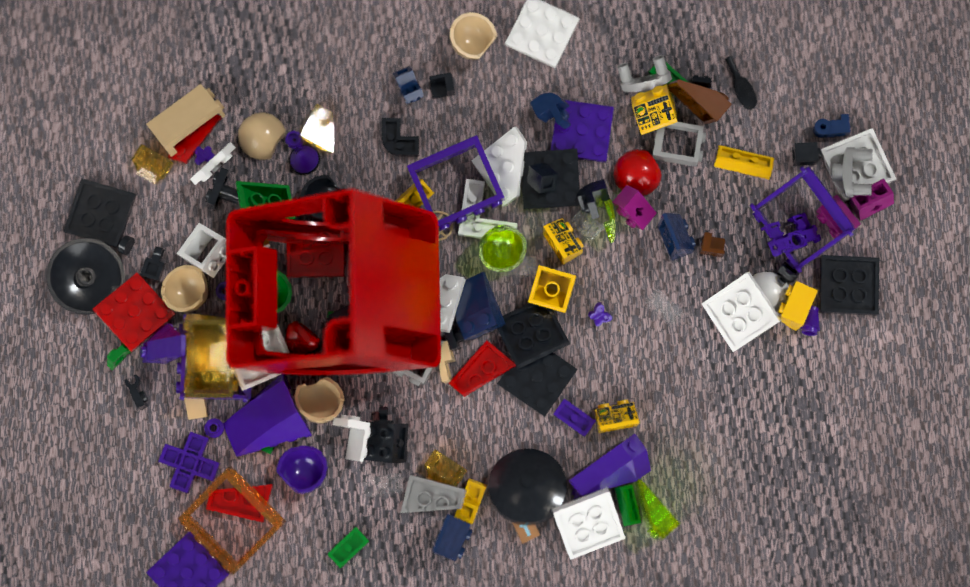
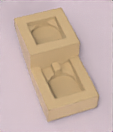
(447, 356)

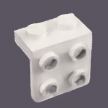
(358, 436)

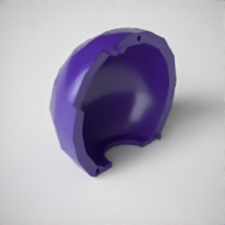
(302, 468)

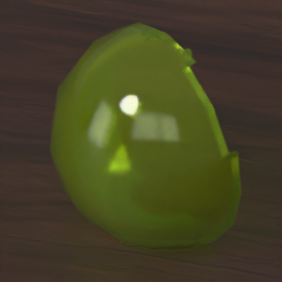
(502, 248)

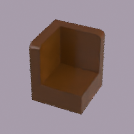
(712, 245)

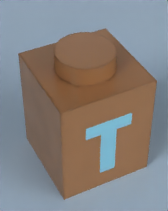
(526, 532)

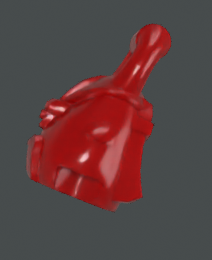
(300, 338)

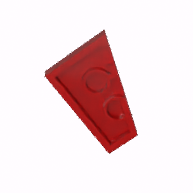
(480, 369)

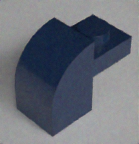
(408, 85)
(549, 106)

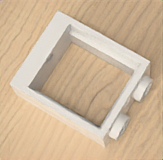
(197, 243)

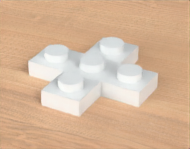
(214, 164)

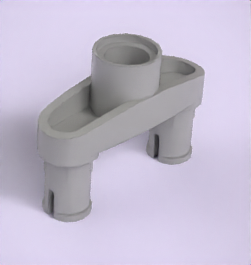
(644, 83)
(844, 171)

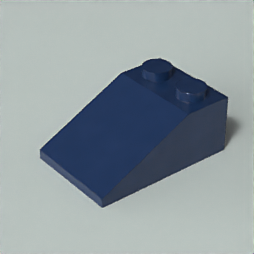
(675, 235)
(478, 308)
(452, 538)

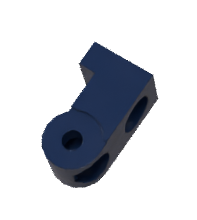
(832, 128)

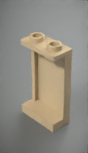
(185, 117)

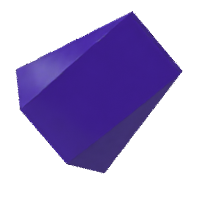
(266, 420)

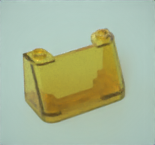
(207, 366)

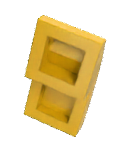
(472, 501)

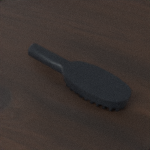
(742, 87)

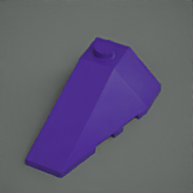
(163, 346)
(617, 467)

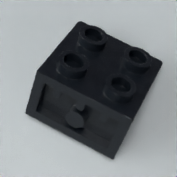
(387, 442)

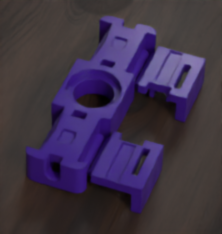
(803, 235)

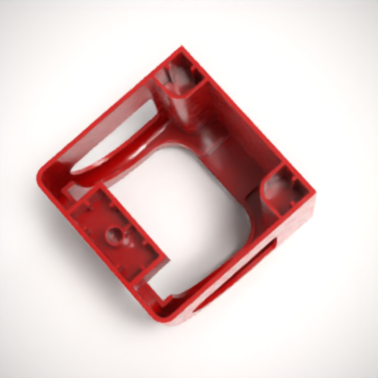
(391, 284)

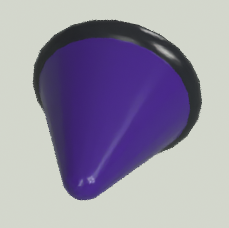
(304, 159)

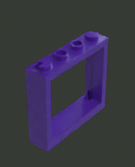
(444, 155)

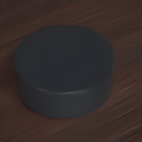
(126, 245)

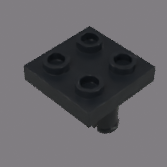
(221, 190)

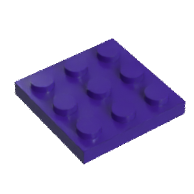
(588, 131)
(187, 566)

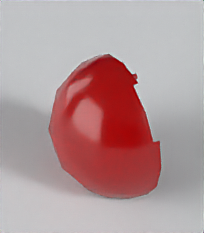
(637, 170)

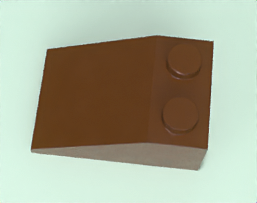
(701, 101)

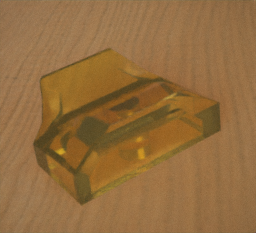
(151, 164)
(444, 469)

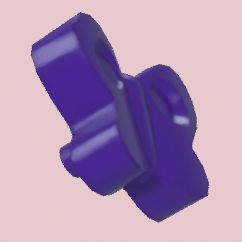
(203, 155)
(598, 314)

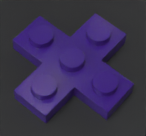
(189, 462)

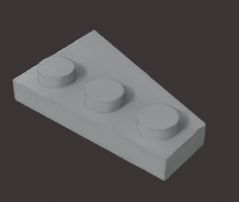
(431, 496)

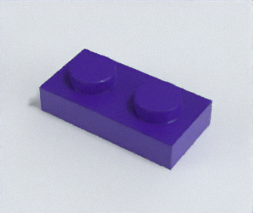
(574, 417)

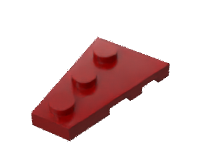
(187, 146)
(233, 503)

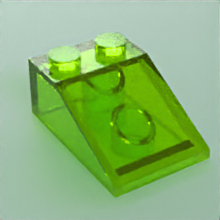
(655, 514)

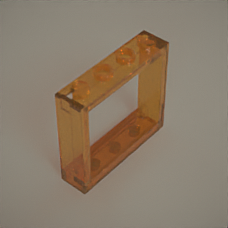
(253, 497)

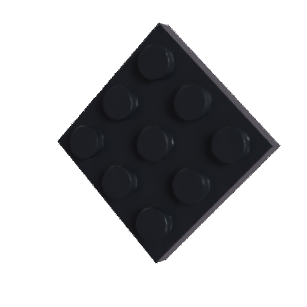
(567, 184)
(99, 212)
(849, 285)
(531, 334)
(539, 382)

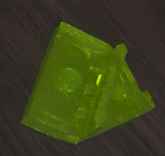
(610, 226)

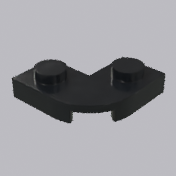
(394, 142)

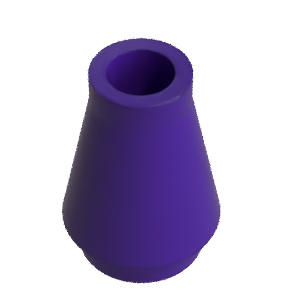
(811, 324)

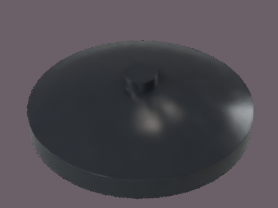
(83, 274)
(527, 486)

